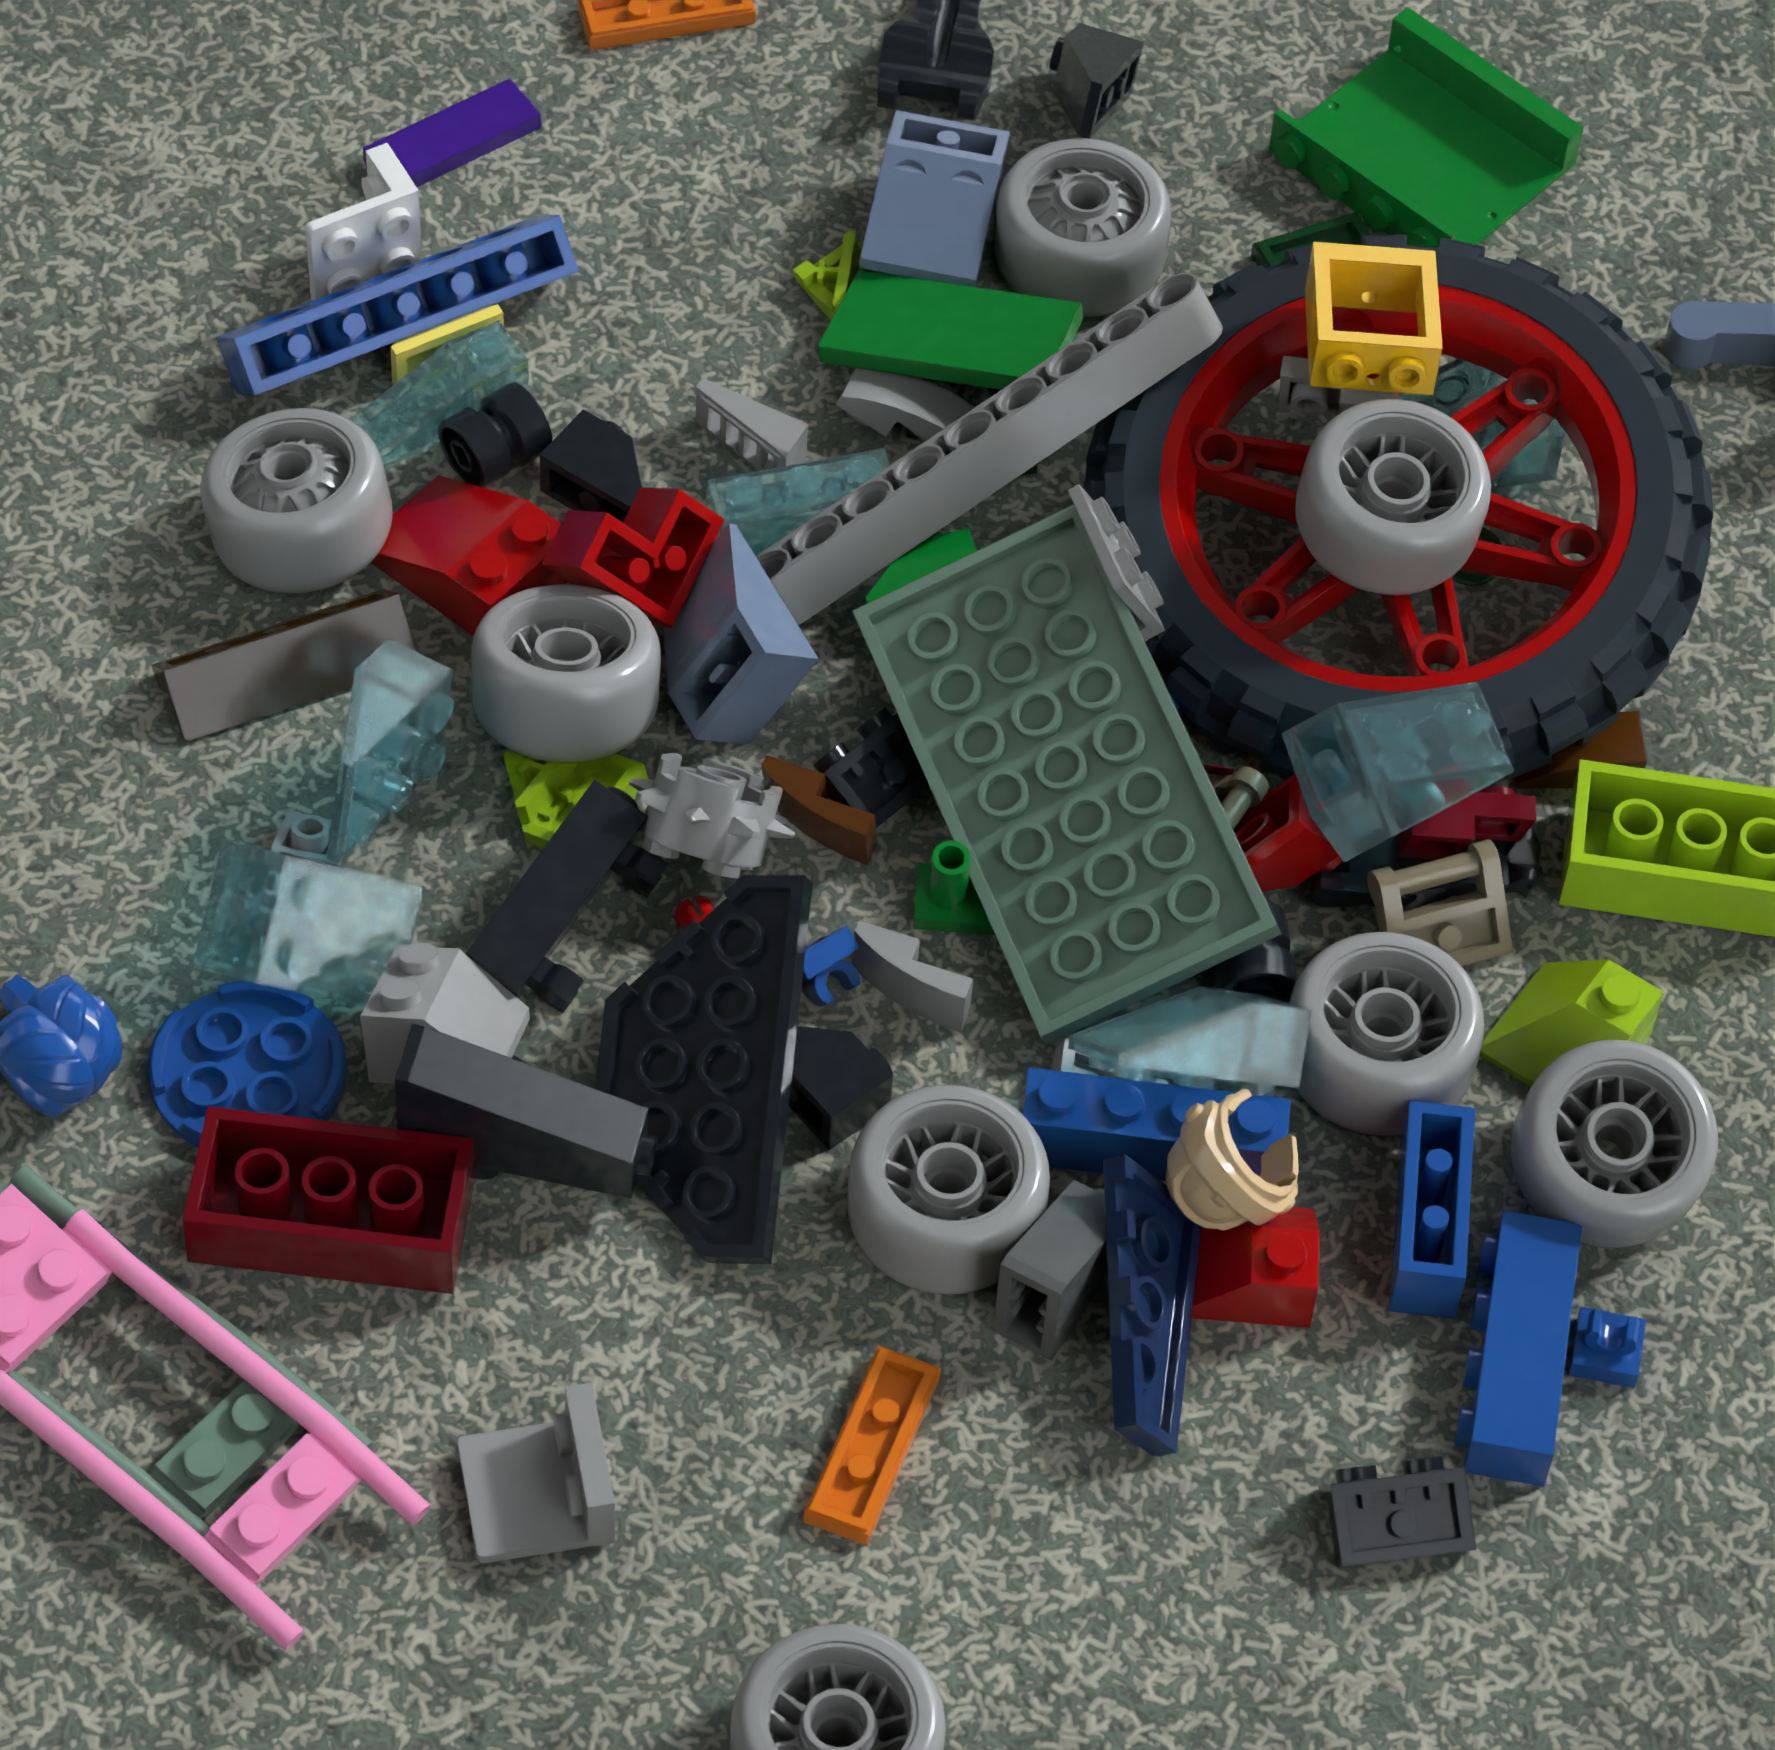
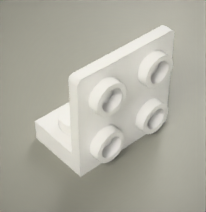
(367, 235)

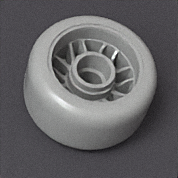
(1082, 224)
(1393, 496)
(296, 500)
(565, 673)
(1386, 1029)
(1640, 1104)
(945, 1187)
(837, 1688)

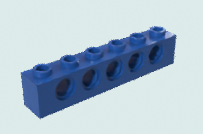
(397, 304)

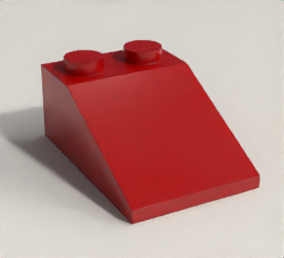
(467, 548)

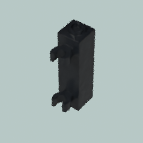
(558, 888)

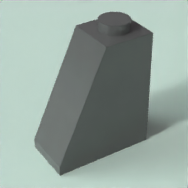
(1053, 1272)

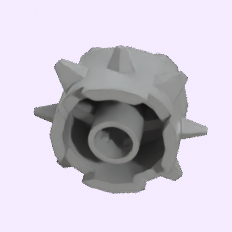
(710, 814)

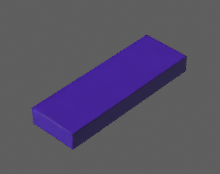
(462, 132)

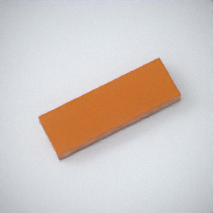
(634, 21)
(872, 1445)

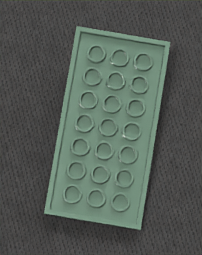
(1065, 775)

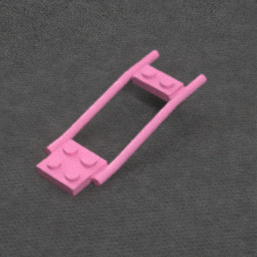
(48, 1279)

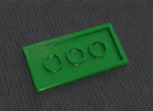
(946, 330)

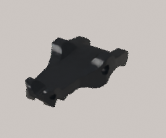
(937, 57)
(1349, 887)

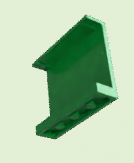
(1430, 140)

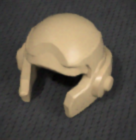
(1213, 1180)

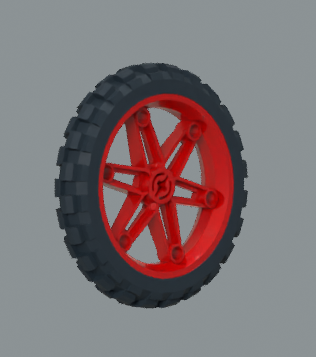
(1553, 348)

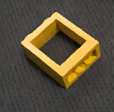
(1376, 281)

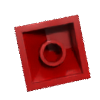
(1284, 840)
(1260, 1271)

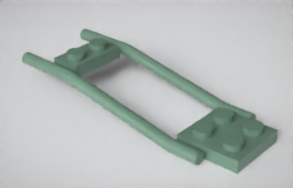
(224, 1444)

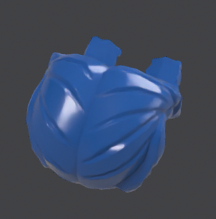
(56, 1043)

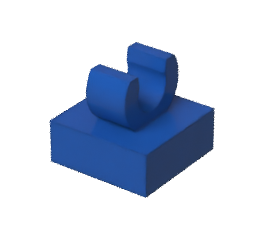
(824, 958)
(1607, 1347)

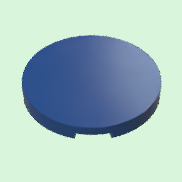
(248, 1053)

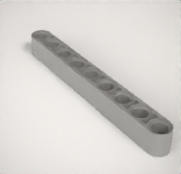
(991, 445)

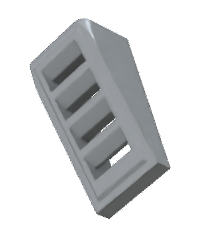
(749, 428)

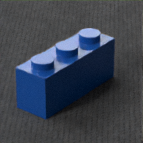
(1432, 1210)

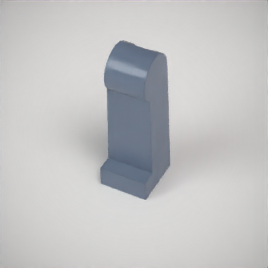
(1721, 334)

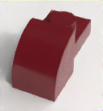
(1486, 814)

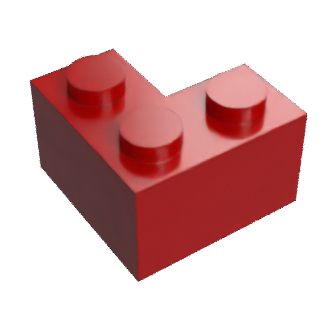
(645, 558)

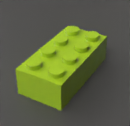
(1670, 848)

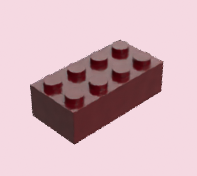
(329, 1200)

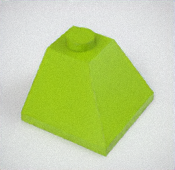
(1569, 1008)

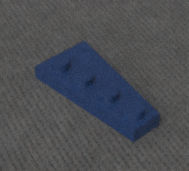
(1150, 1303)

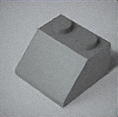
(440, 992)

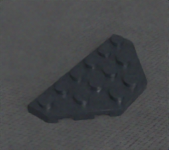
(712, 1059)

